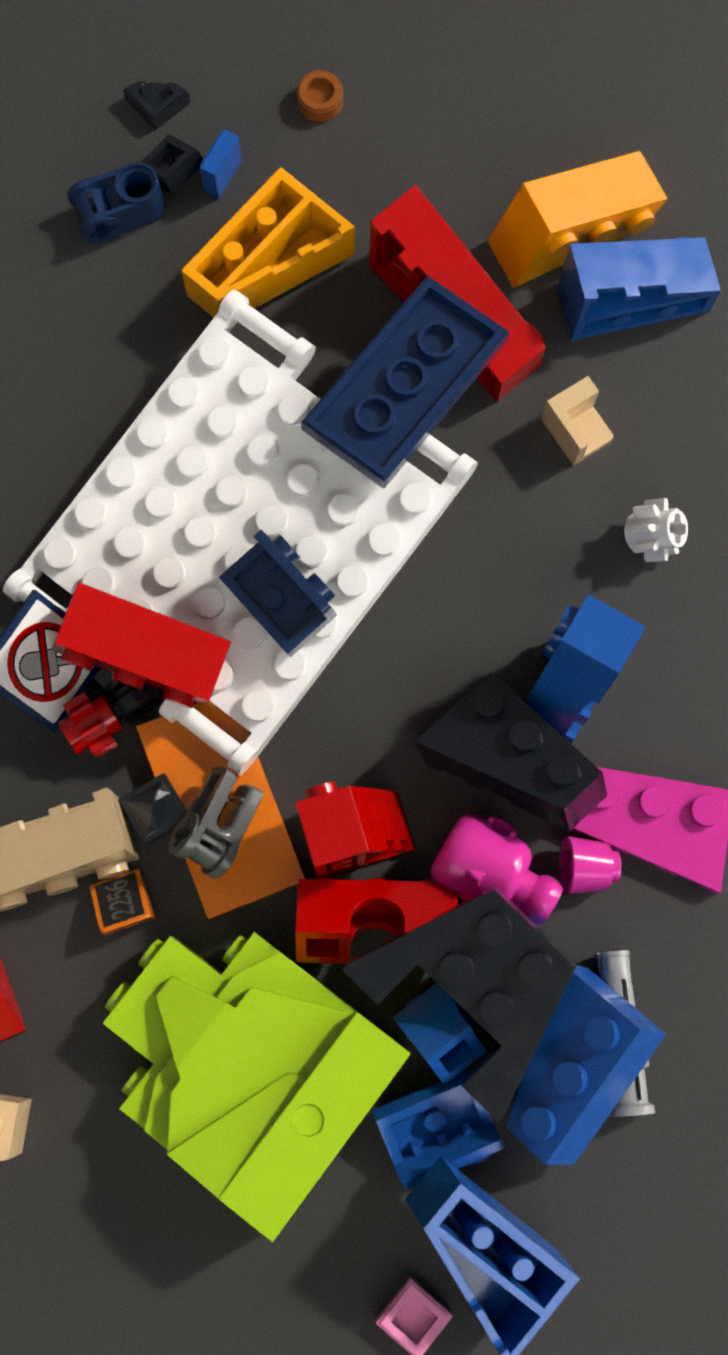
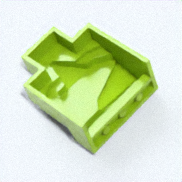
(249, 1071)

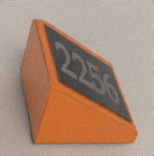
(121, 902)

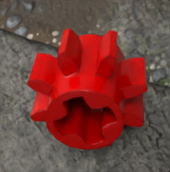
(90, 725)

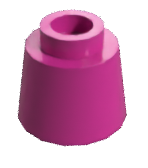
(587, 865)

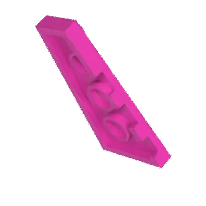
(664, 823)

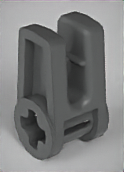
(201, 826)

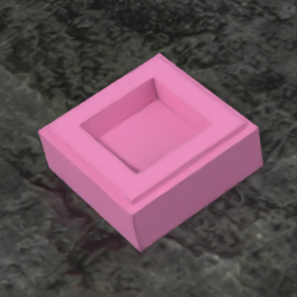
(414, 1317)

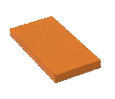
(265, 854)

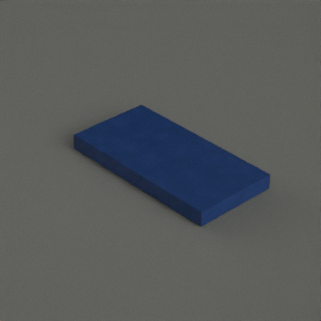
(405, 381)

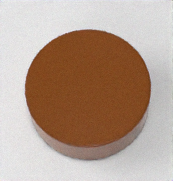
(320, 96)

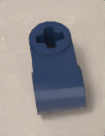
(114, 202)

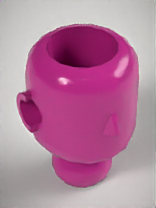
(488, 855)

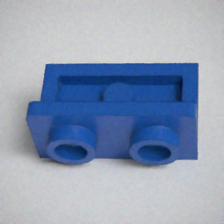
(433, 1125)

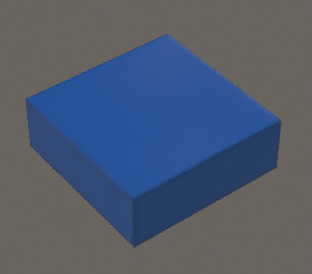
(220, 163)

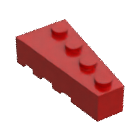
(416, 242)

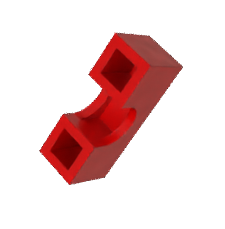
(338, 910)

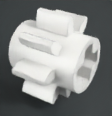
(656, 530)

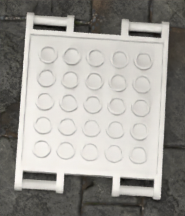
(194, 485)

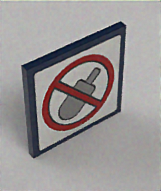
(31, 672)

